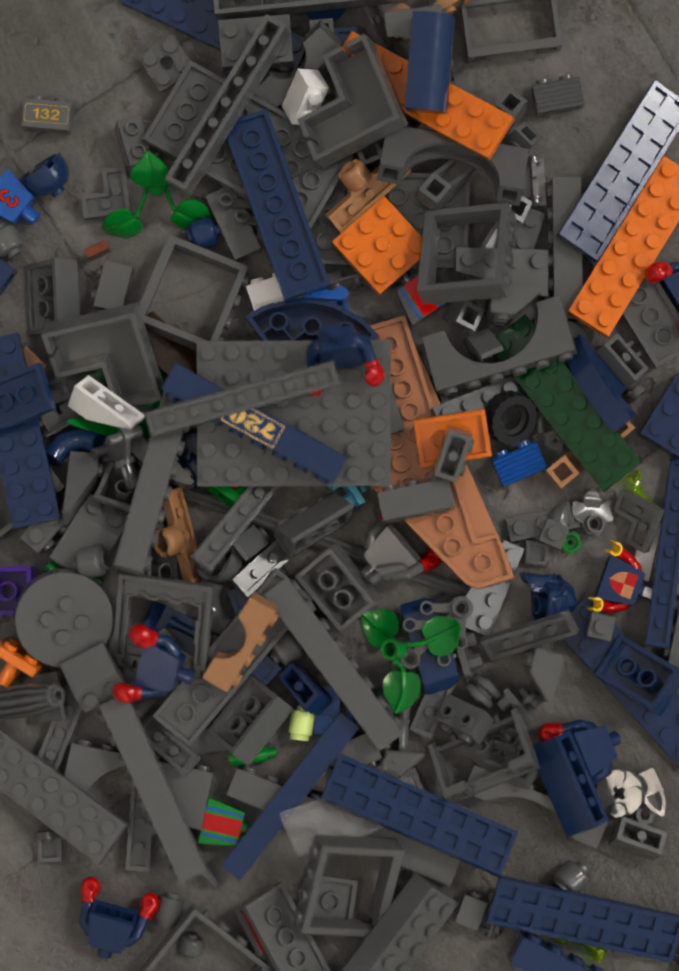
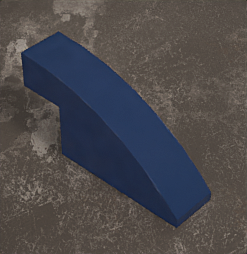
(600, 385)

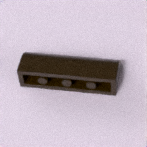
(170, 352)

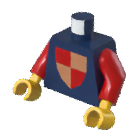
(620, 582)

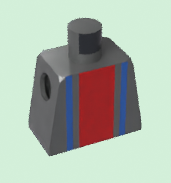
(411, 301)

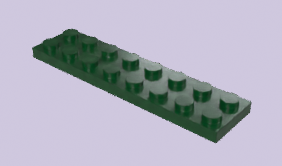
(569, 412)

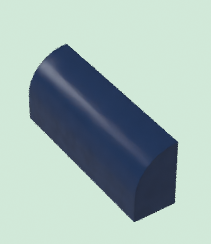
(429, 62)
(569, 784)

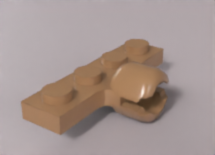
(362, 194)
(178, 535)

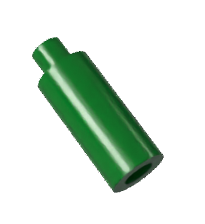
(263, 756)

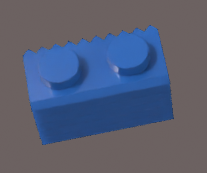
(519, 463)

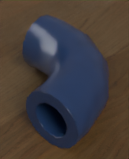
(72, 440)

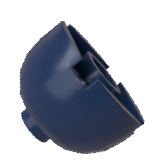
(47, 176)

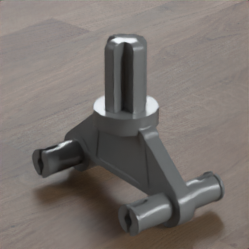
(118, 449)

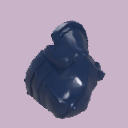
(549, 594)

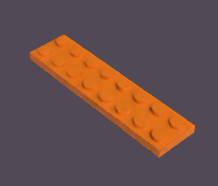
(468, 118)
(630, 251)

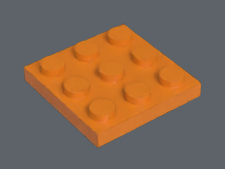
(380, 245)

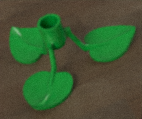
(151, 174)
(381, 626)

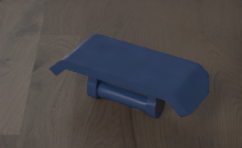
(178, 623)
(433, 676)

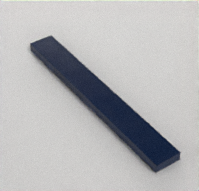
(666, 566)
(290, 796)

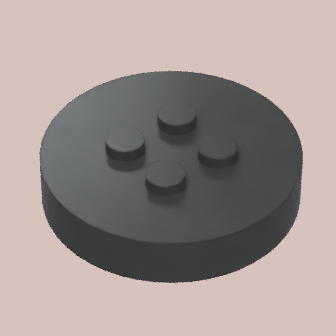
(62, 615)

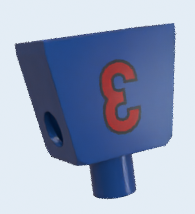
(16, 201)

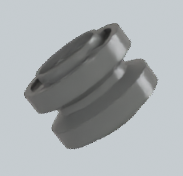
(482, 690)

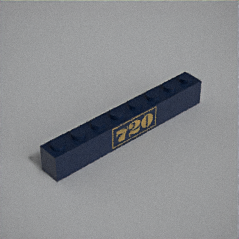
(262, 428)

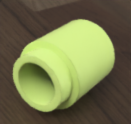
(301, 724)

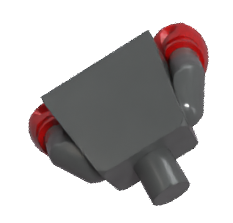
(387, 546)

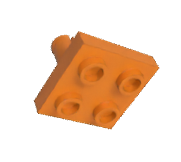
(17, 660)

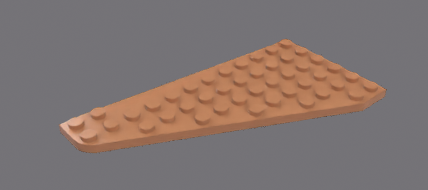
(460, 536)

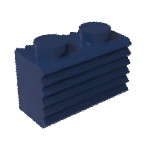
(305, 689)

